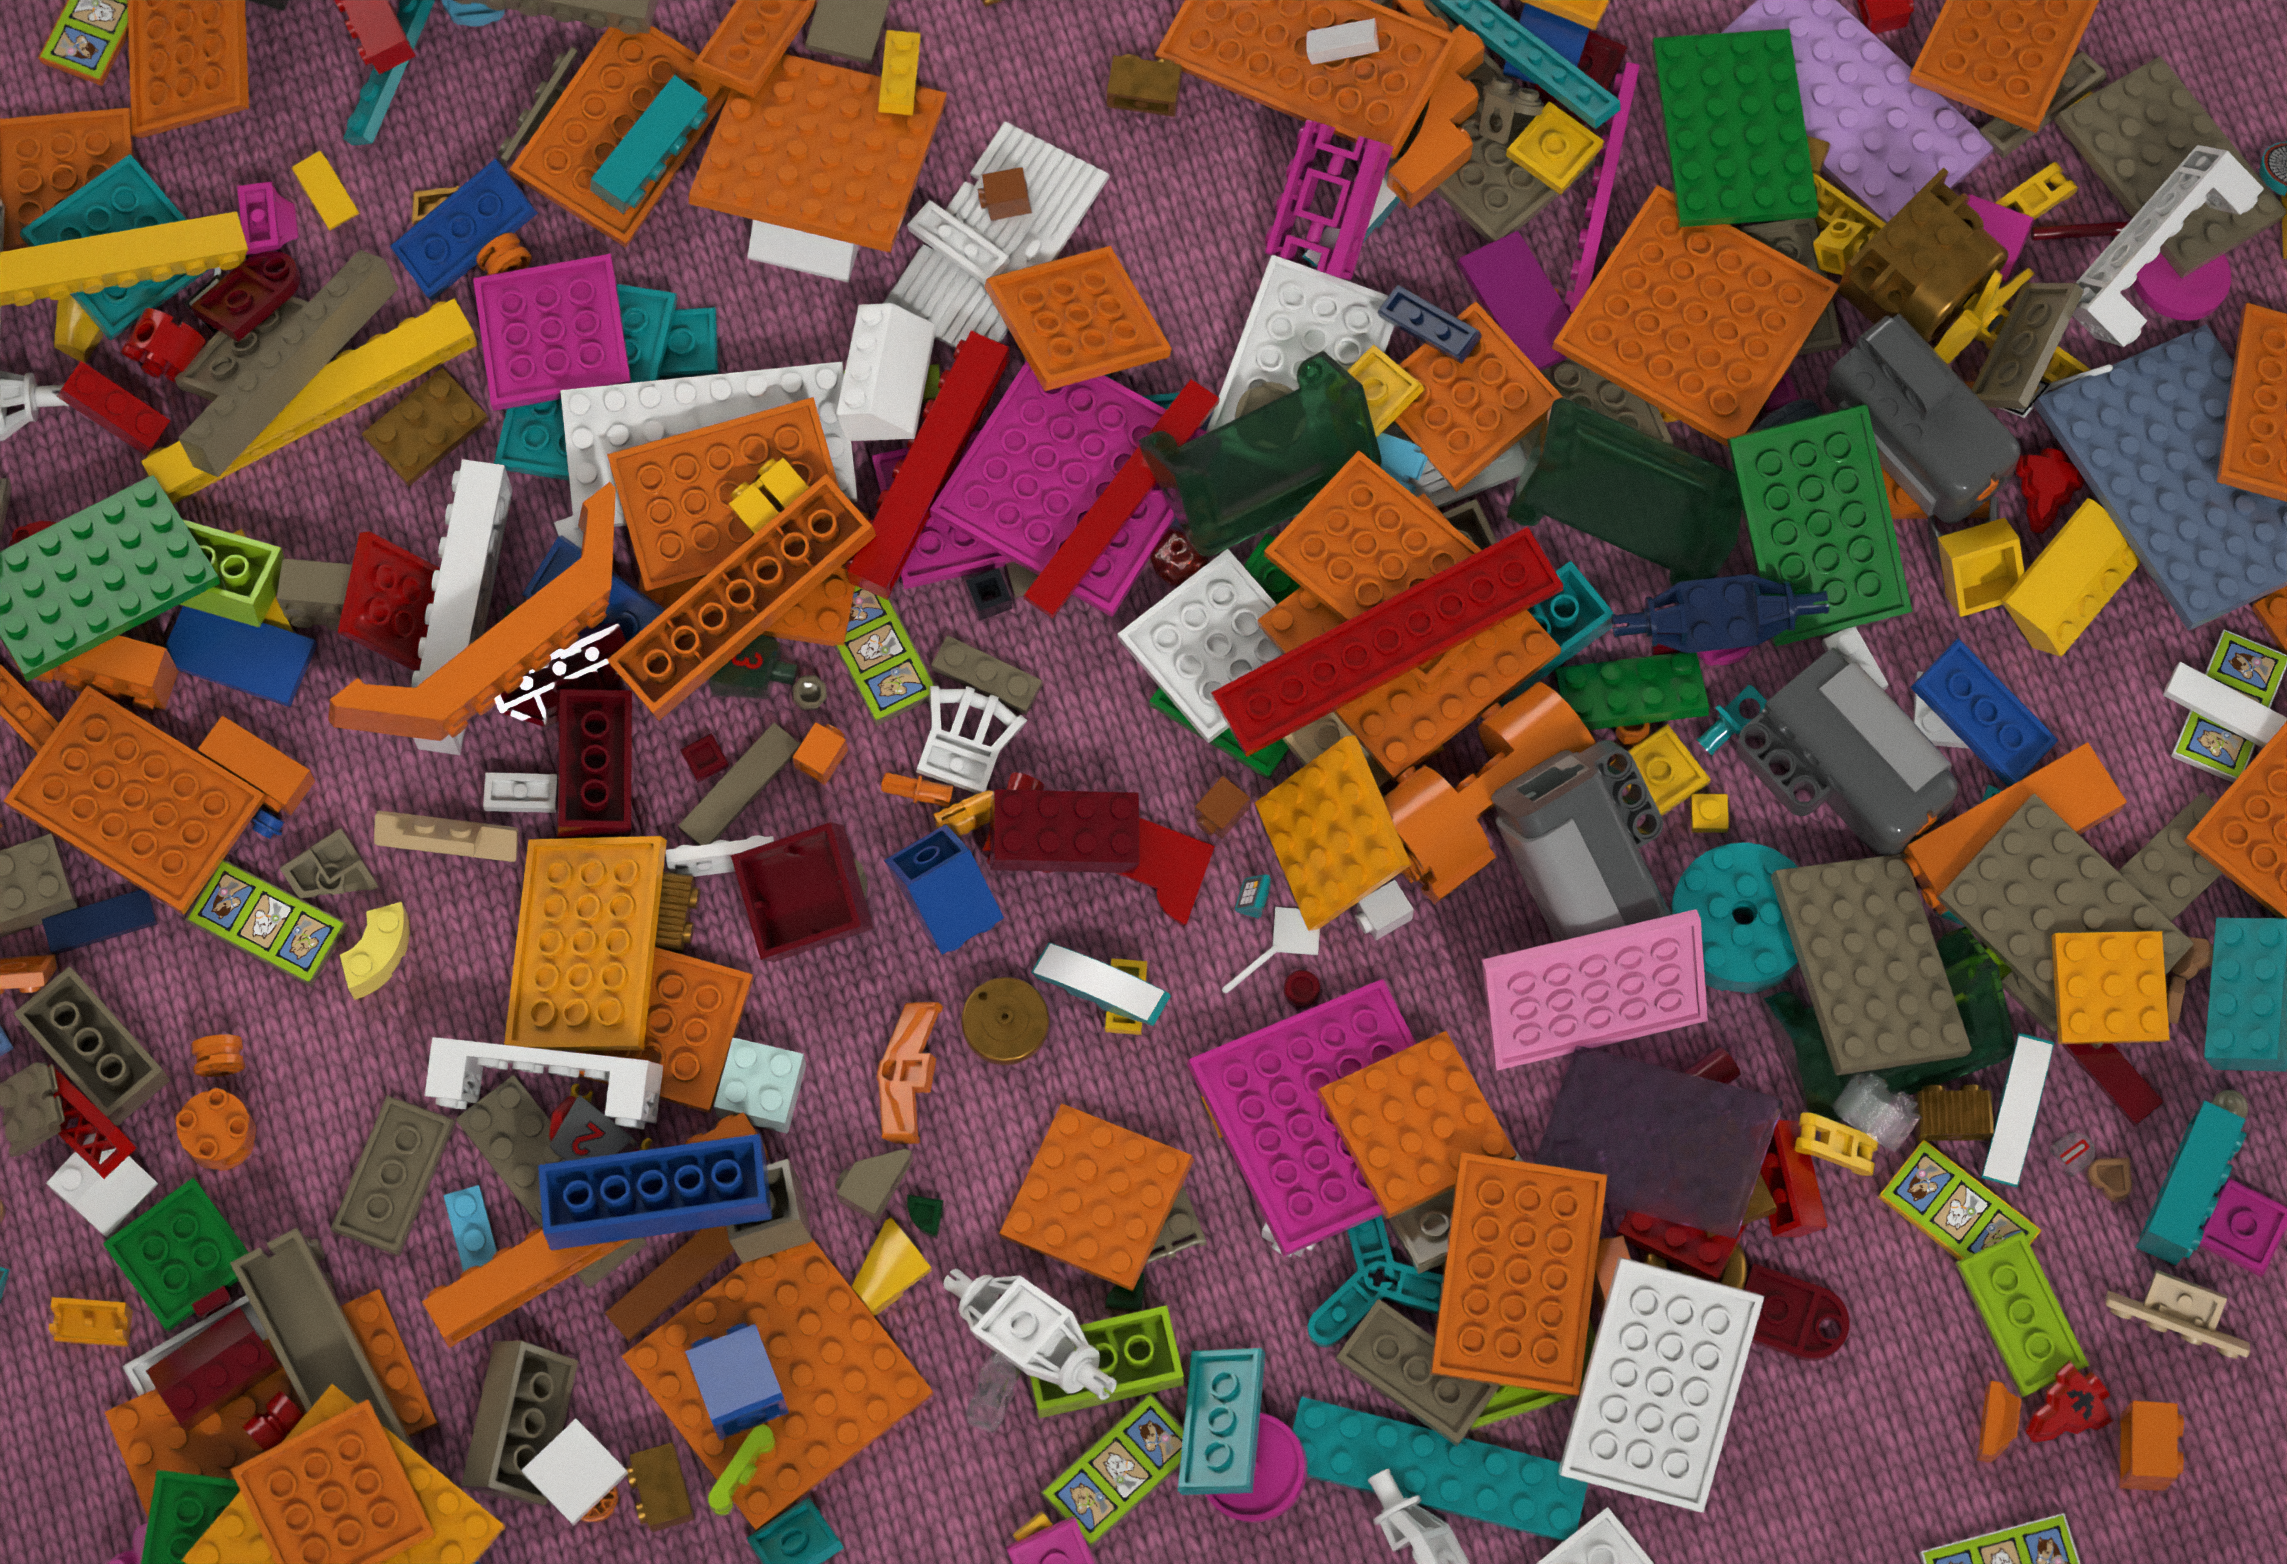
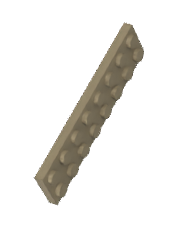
(2163, 872)

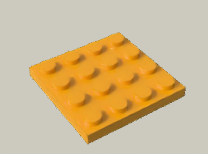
(1332, 833)

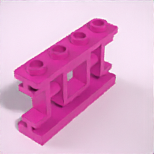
(1353, 207)

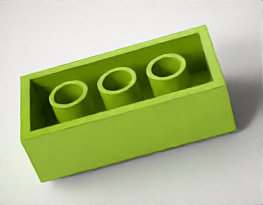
(246, 573)
(1133, 1350)

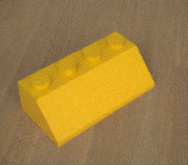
(2071, 580)

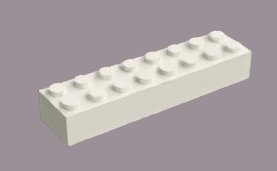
(465, 575)

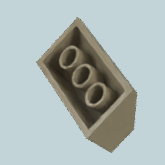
(517, 1418)

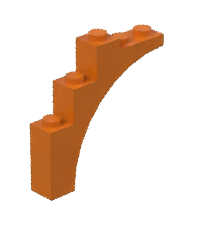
(1439, 145)

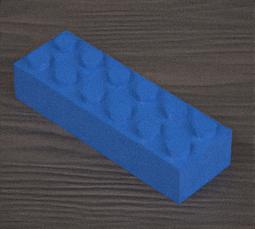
(654, 1192)

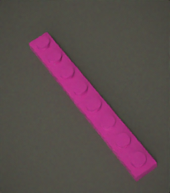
(1603, 179)

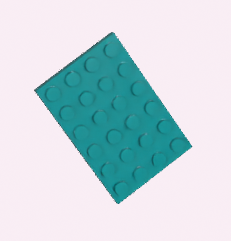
(535, 434)

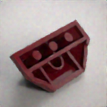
(577, 667)

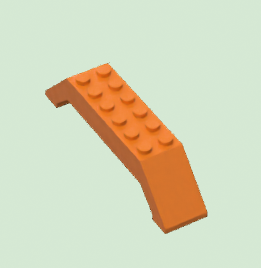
(501, 654)

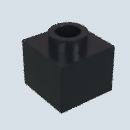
(988, 584)

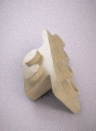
(446, 836)
(2181, 1308)

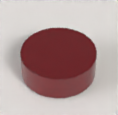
(1301, 989)

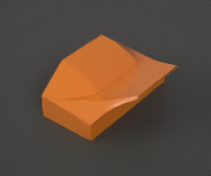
(1998, 1421)

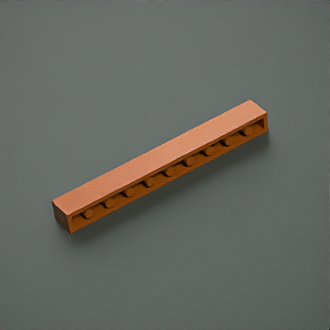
(528, 1268)

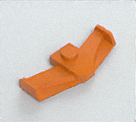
(906, 1072)

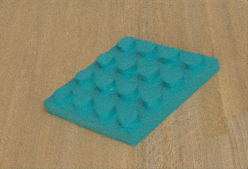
(111, 203)

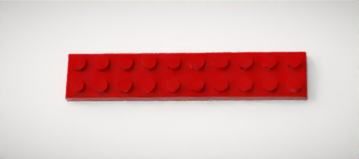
(1387, 641)

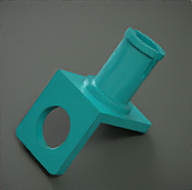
(1730, 720)

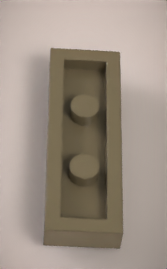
(986, 674)

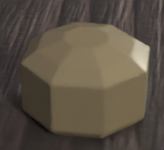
(809, 692)

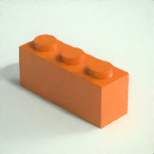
(258, 764)

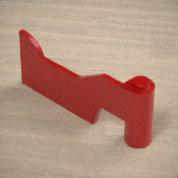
(1166, 860)

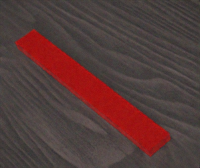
(1115, 505)

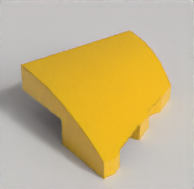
(75, 330)
(889, 1269)

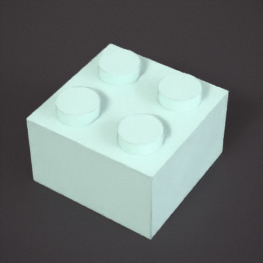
(761, 1084)

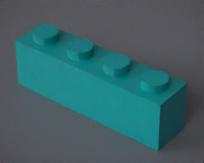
(649, 145)

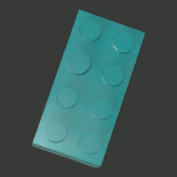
(1572, 620)
(2248, 996)
(2190, 1183)

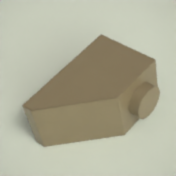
(873, 1182)

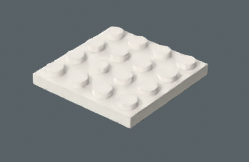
(1203, 639)

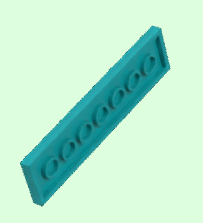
(1462, 1480)

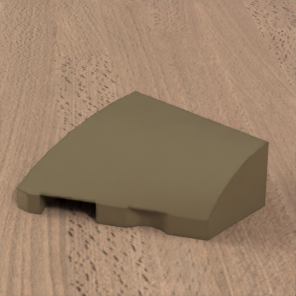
(328, 868)

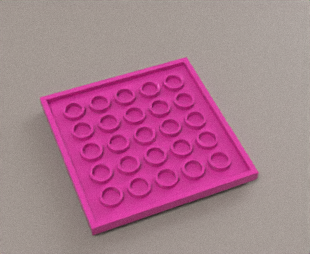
(1045, 467)
(1276, 1125)

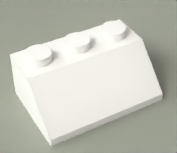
(801, 251)

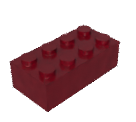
(594, 763)
(1064, 831)

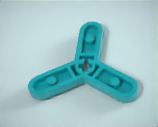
(1358, 1294)

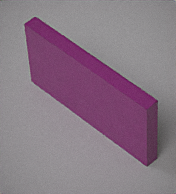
(1517, 296)

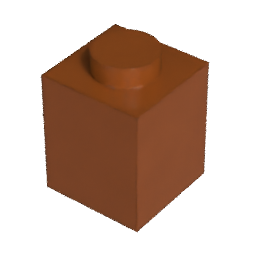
(1005, 194)
(1221, 808)

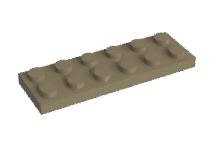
(514, 1141)

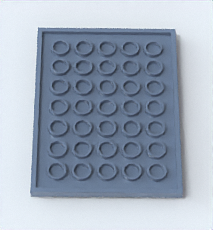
(2152, 456)

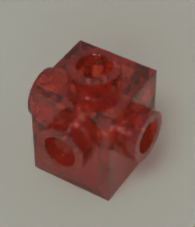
(1176, 558)

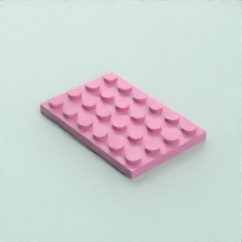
(1595, 989)

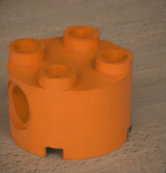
(216, 1130)

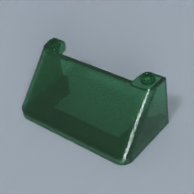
(1266, 460)
(1629, 492)
(1981, 1010)

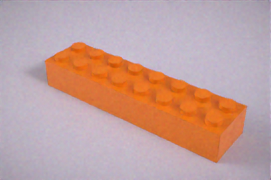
(742, 597)

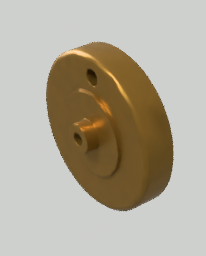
(1005, 1021)

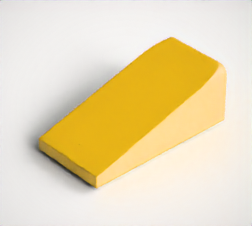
(324, 190)

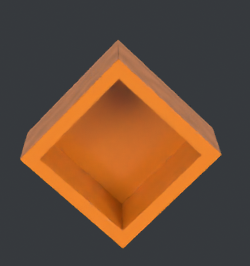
(2150, 1445)

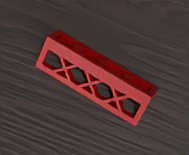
(76, 1106)

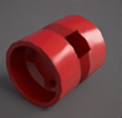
(275, 1424)

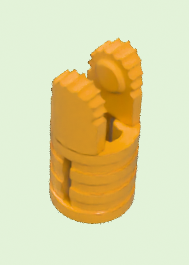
(967, 814)

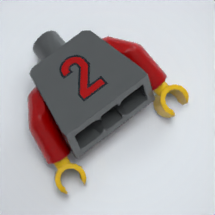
(585, 1132)

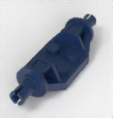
(1720, 613)

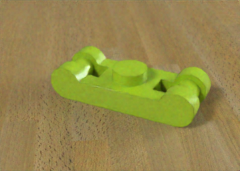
(740, 1469)

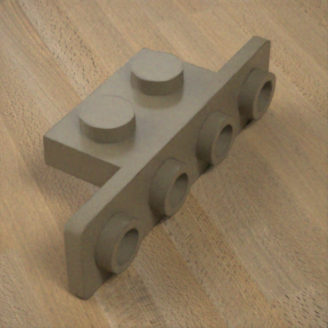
(546, 97)

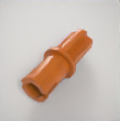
(917, 789)

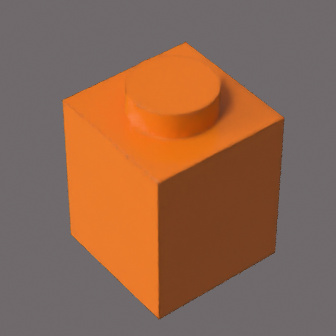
(820, 752)

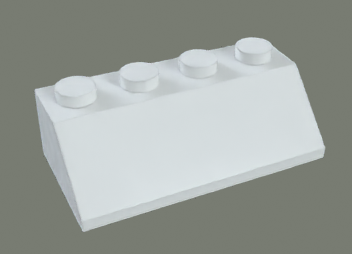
(885, 373)

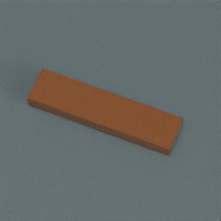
(670, 1281)

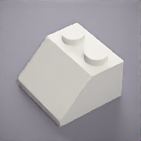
(99, 1200)

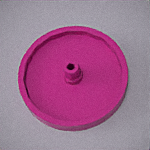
(2185, 297)
(1277, 1477)

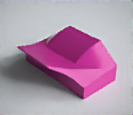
(266, 217)

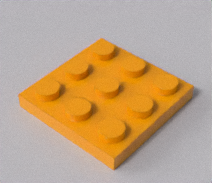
(2110, 987)

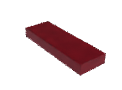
(2117, 1080)

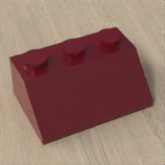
(212, 1369)

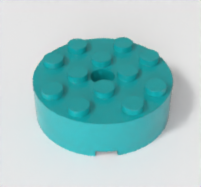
(1739, 882)

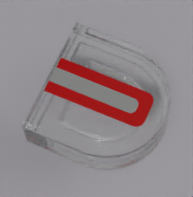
(2074, 1152)

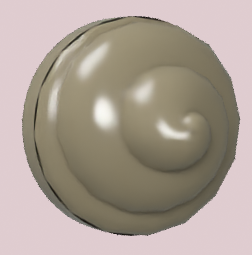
(2232, 1101)

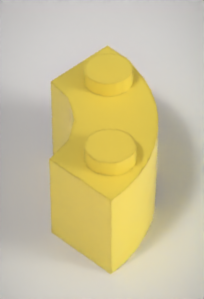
(379, 950)

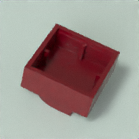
(802, 892)

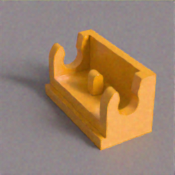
(91, 1321)

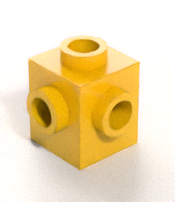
(1839, 244)

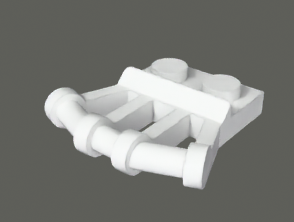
(959, 759)

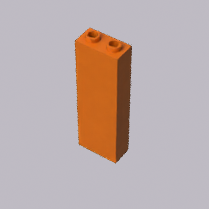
(2072, 786)

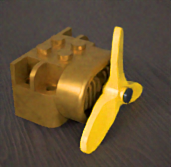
(1932, 268)

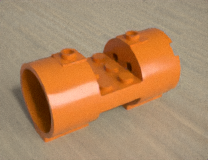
(1441, 822)

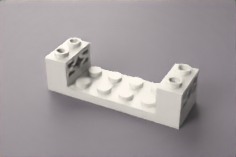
(2203, 177)
(458, 1067)

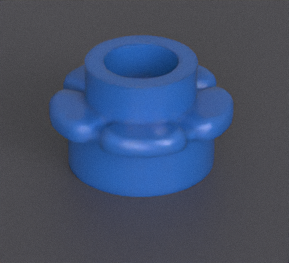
(267, 823)

